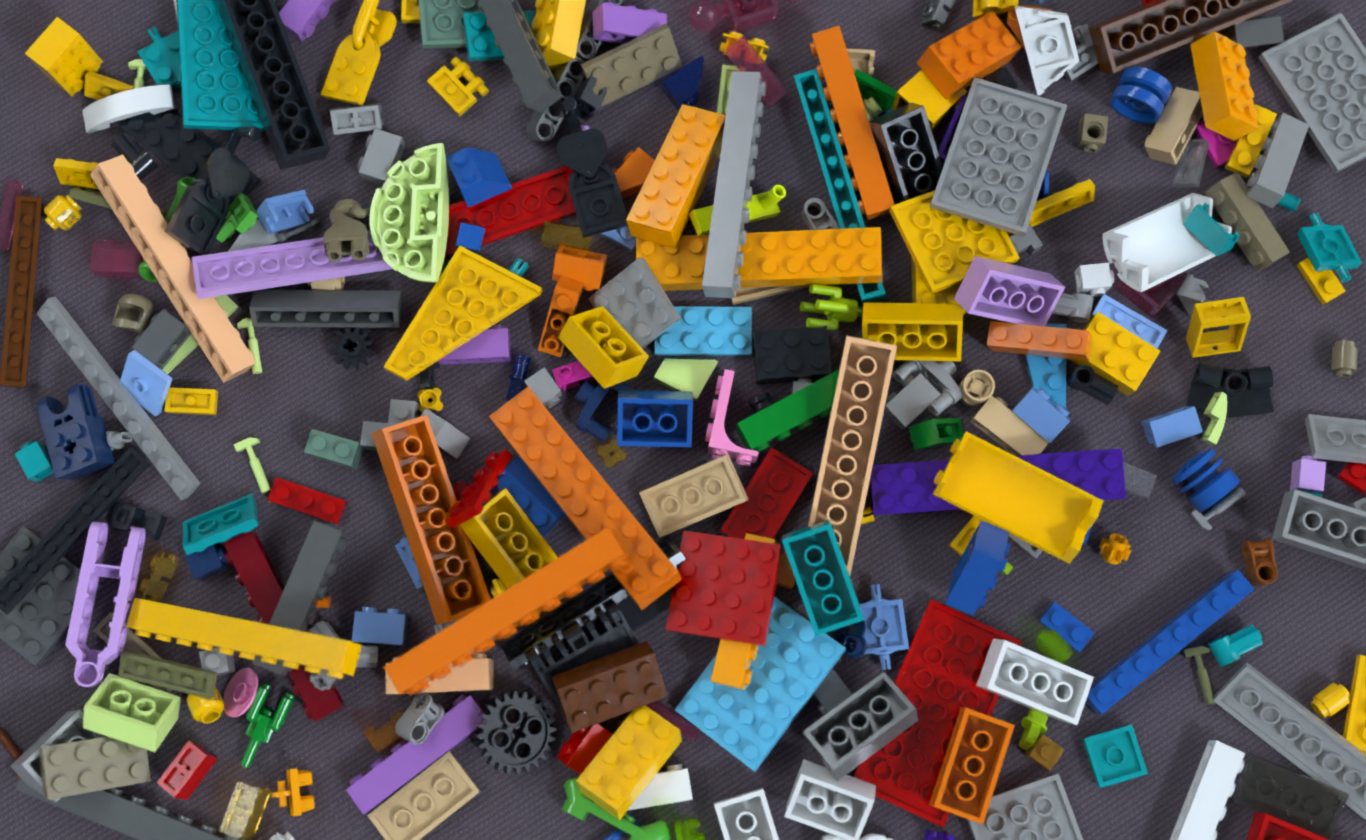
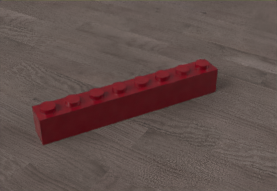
(265, 591)

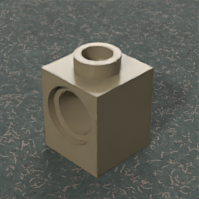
(1096, 124)

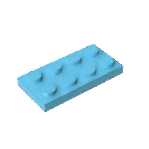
(708, 332)

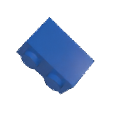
(478, 175)

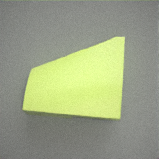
(685, 374)

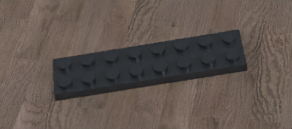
(574, 611)

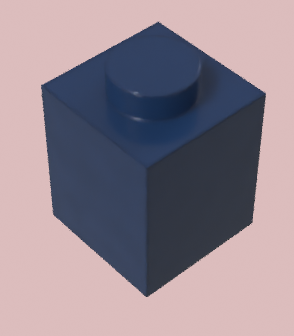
(207, 562)

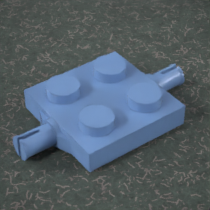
(884, 626)

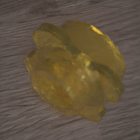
(604, 451)

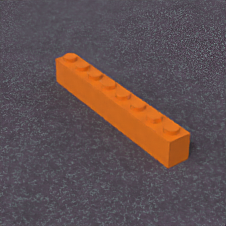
(853, 122)

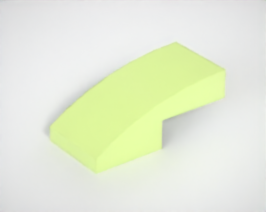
(1217, 412)

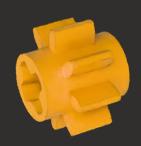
(1115, 548)

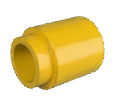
(1330, 700)

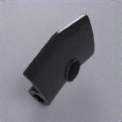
(1246, 398)

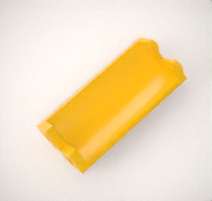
(1017, 497)

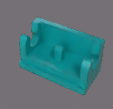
(1209, 231)

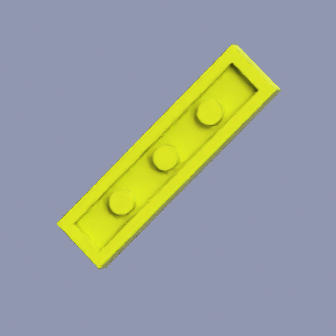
(760, 207)

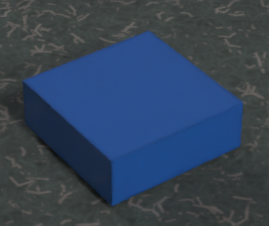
(470, 237)

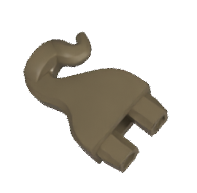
(347, 234)

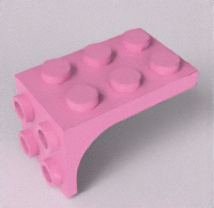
(716, 436)

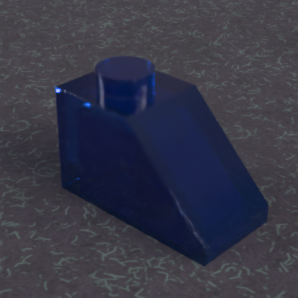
(685, 84)

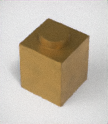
(1044, 752)

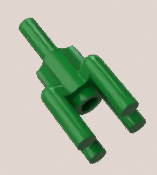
(264, 720)

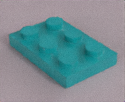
(481, 39)
(220, 524)

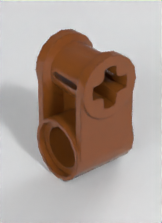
(1260, 559)

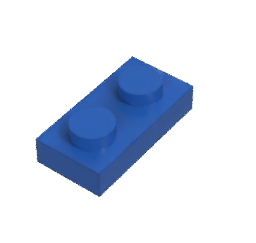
(1067, 626)

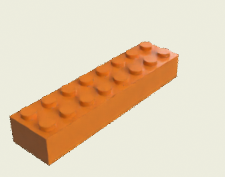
(423, 503)

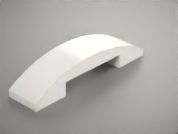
(126, 105)

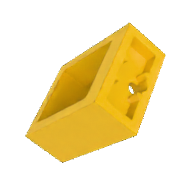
(1216, 314)

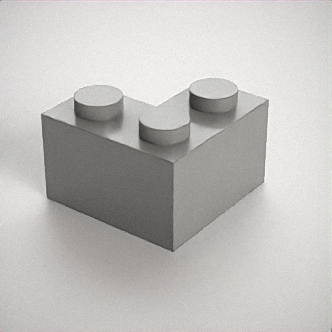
(399, 412)

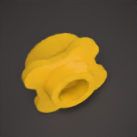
(424, 395)

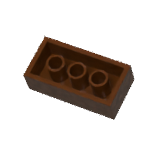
(609, 686)

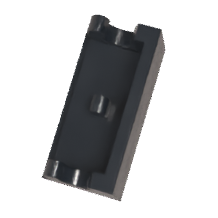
(587, 101)

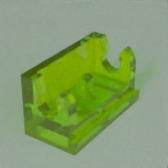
(685, 831)

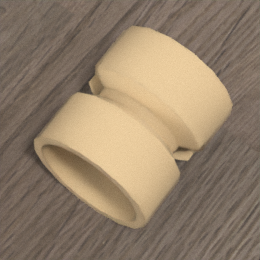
(976, 388)

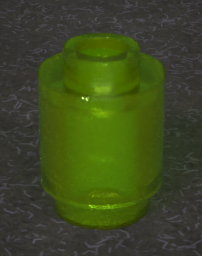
(1053, 646)

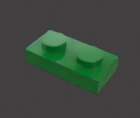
(873, 88)

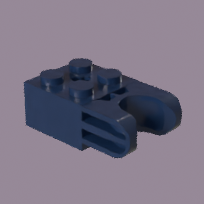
(75, 436)

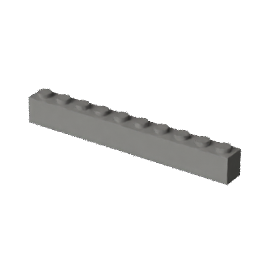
(733, 185)

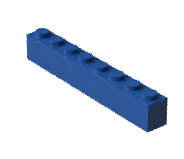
(1167, 641)

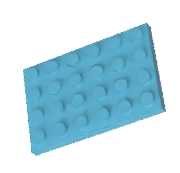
(781, 684)

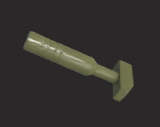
(1201, 672)

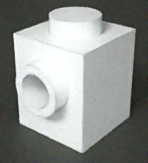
(1094, 279)

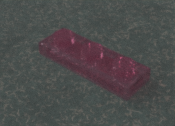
(749, 60)

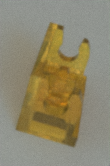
(569, 236)
(244, 810)

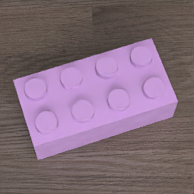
(1008, 292)

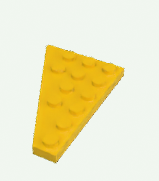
(461, 305)

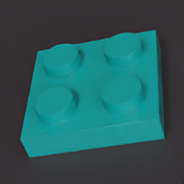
(1114, 756)

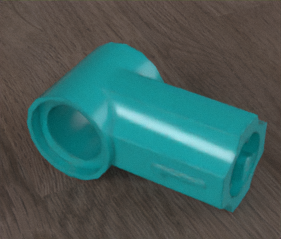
(1230, 647)

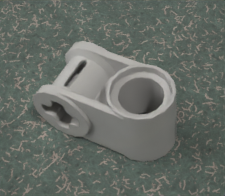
(821, 221)
(419, 720)

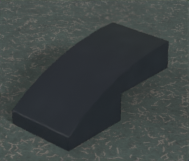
(126, 516)

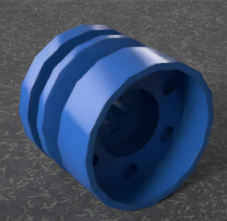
(1205, 480)

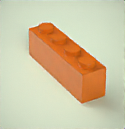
(1039, 340)

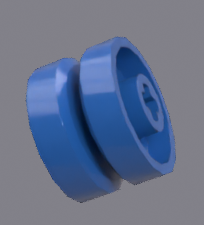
(1141, 95)

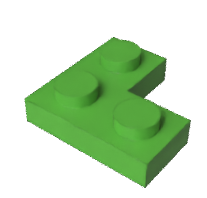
(239, 218)

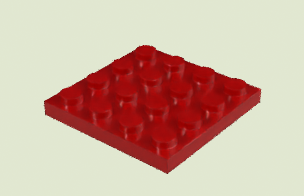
(725, 588)

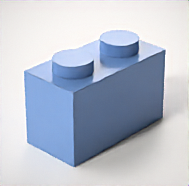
(1042, 414)
(380, 628)

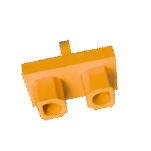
(296, 802)

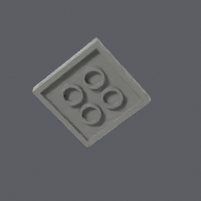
(637, 303)

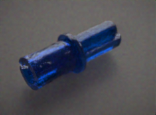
(518, 376)

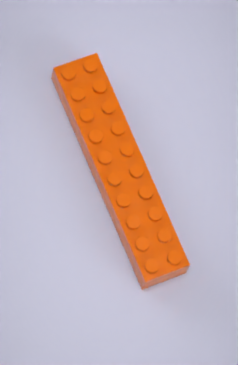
(583, 494)
(506, 611)

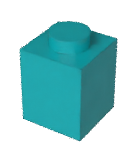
(35, 460)

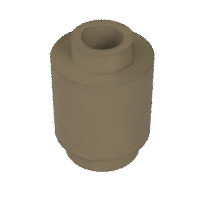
(1344, 358)

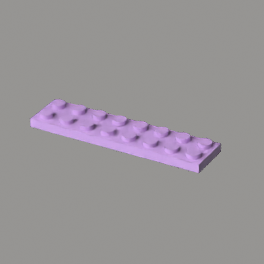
(277, 267)

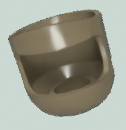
(133, 313)

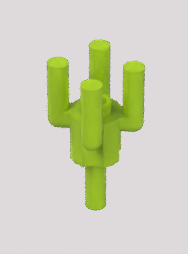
(835, 308)

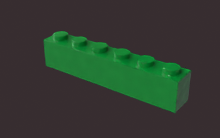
(788, 413)

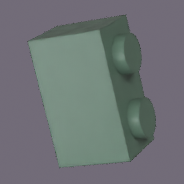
(333, 449)

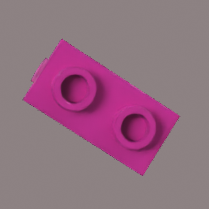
(570, 374)

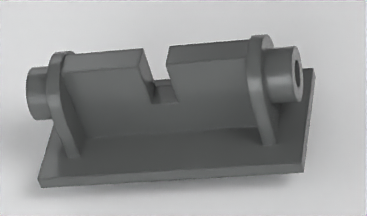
(936, 14)

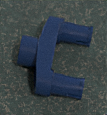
(591, 399)

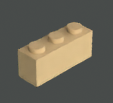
(1174, 126)
(1008, 428)

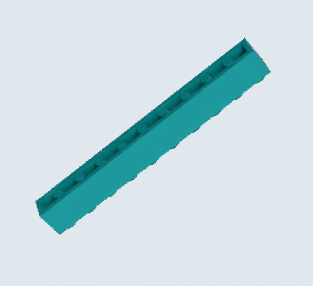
(833, 165)

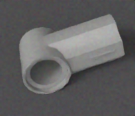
(1075, 307)

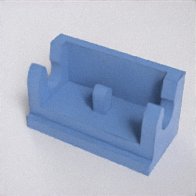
(285, 211)
(1172, 426)

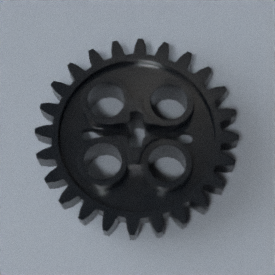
(495, 722)

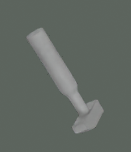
(1218, 508)

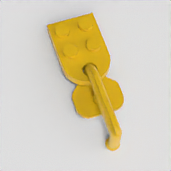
(359, 55)

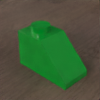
(935, 433)

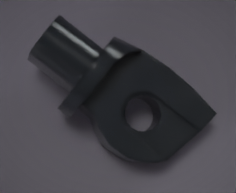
(427, 376)

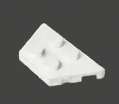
(1047, 44)

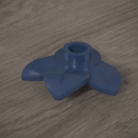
(852, 635)

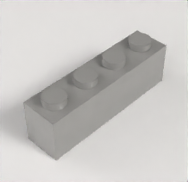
(1277, 160)

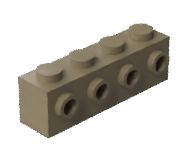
(1257, 235)

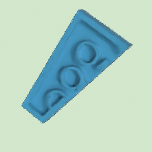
(1049, 373)

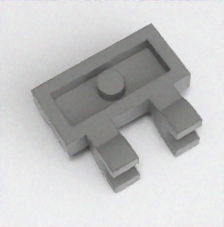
(1085, 52)

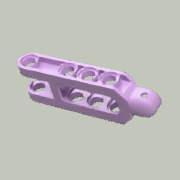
(91, 663)

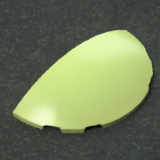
(413, 214)

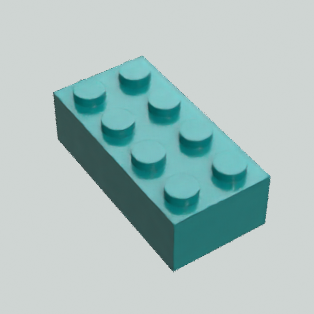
(822, 577)

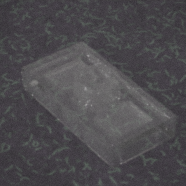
(1138, 480)

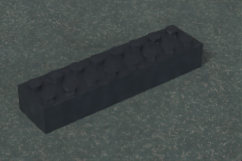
(275, 81)

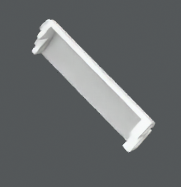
(1158, 244)

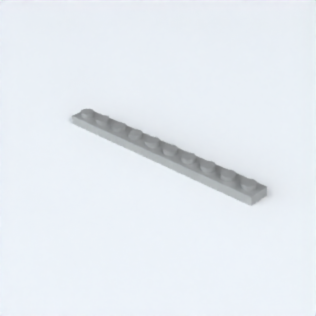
(118, 398)

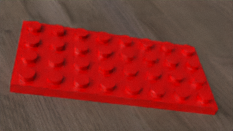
(938, 680)

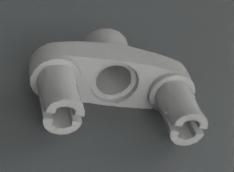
(939, 375)

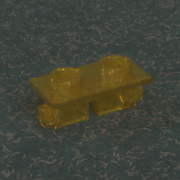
(160, 567)

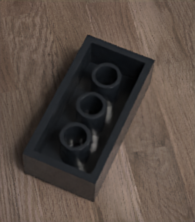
(907, 151)

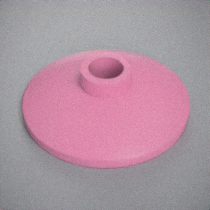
(240, 692)

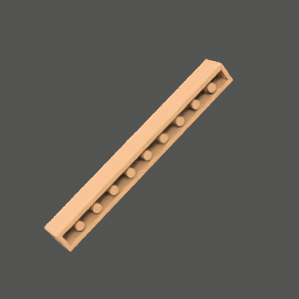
(172, 267)

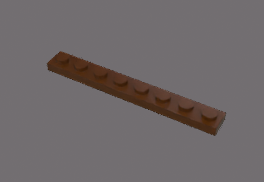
(21, 292)

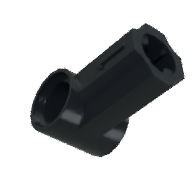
(138, 158)
(1094, 384)

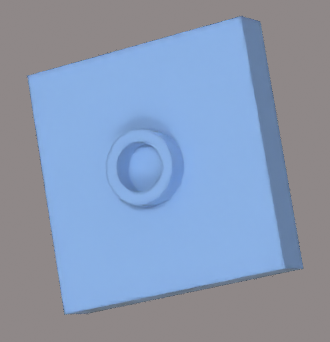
(146, 382)

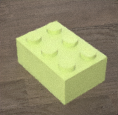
(131, 712)

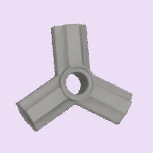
(367, 658)

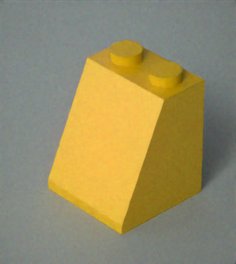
(924, 92)

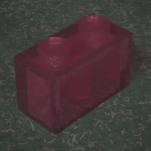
(115, 259)

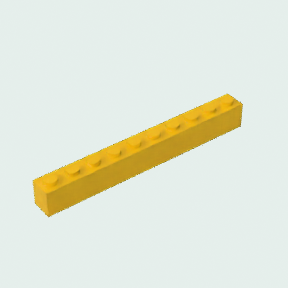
(244, 636)

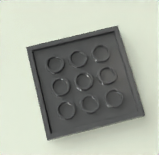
(46, 610)

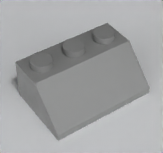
(65, 730)

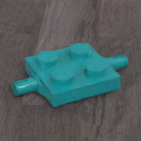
(162, 58)
(1329, 247)

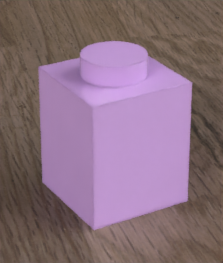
(1308, 475)

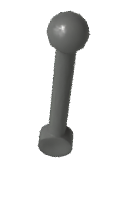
(282, 237)

